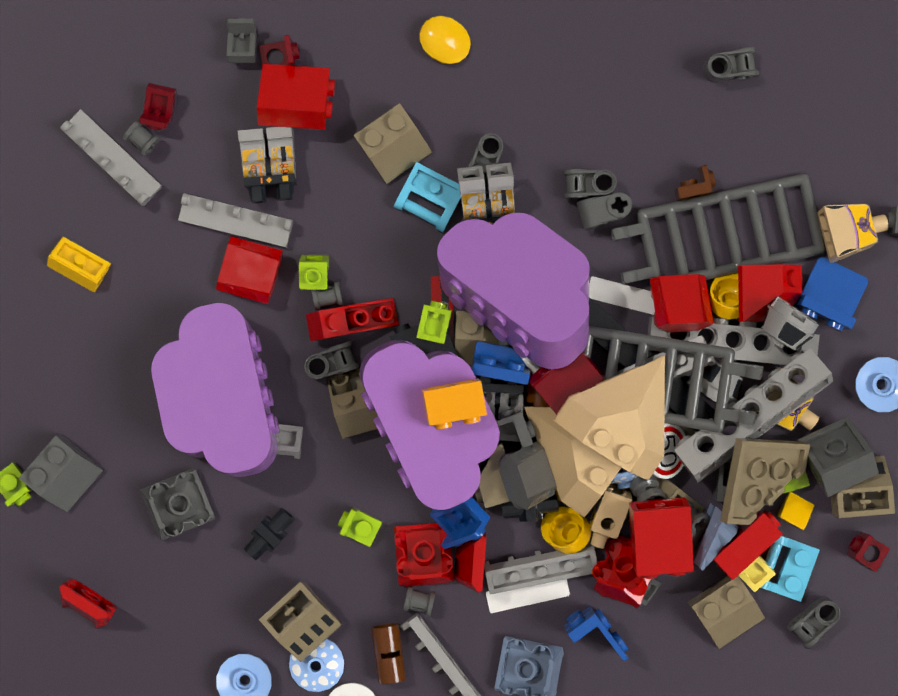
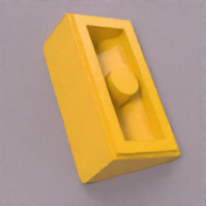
(78, 264)

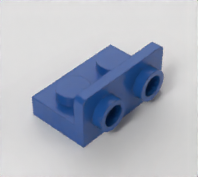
(499, 363)

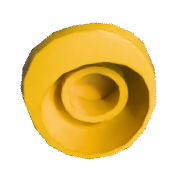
(445, 40)
(725, 297)
(566, 530)

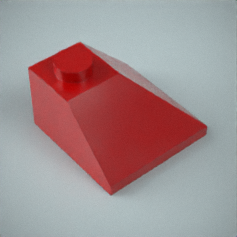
(763, 284)

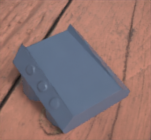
(713, 538)
(528, 668)

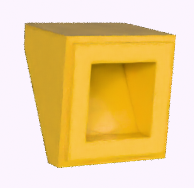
(796, 510)

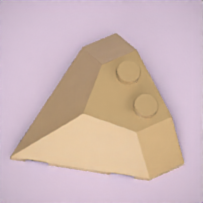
(622, 417)
(577, 469)

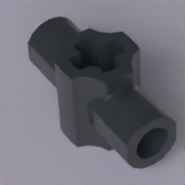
(532, 514)
(269, 533)

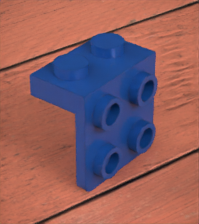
(832, 294)
(583, 622)

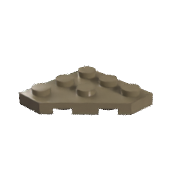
(759, 474)

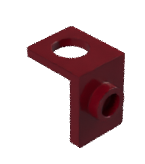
(289, 50)
(859, 546)

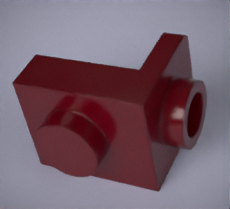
(158, 106)

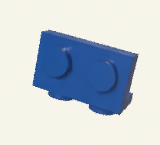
(461, 522)

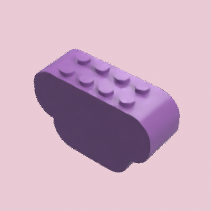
(520, 285)
(216, 392)
(434, 462)

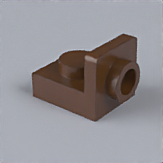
(693, 189)

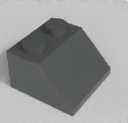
(61, 473)

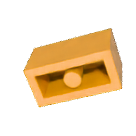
(454, 403)

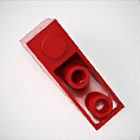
(351, 319)

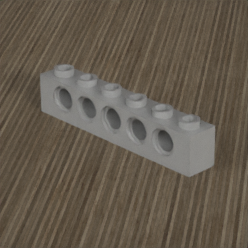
(745, 349)
(770, 413)

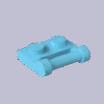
(433, 188)
(795, 568)

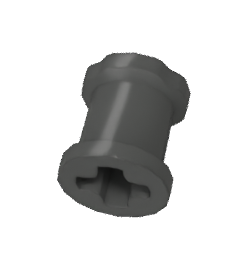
(141, 138)
(326, 297)
(419, 601)

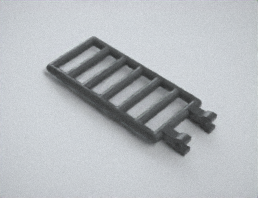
(723, 198)
(700, 352)

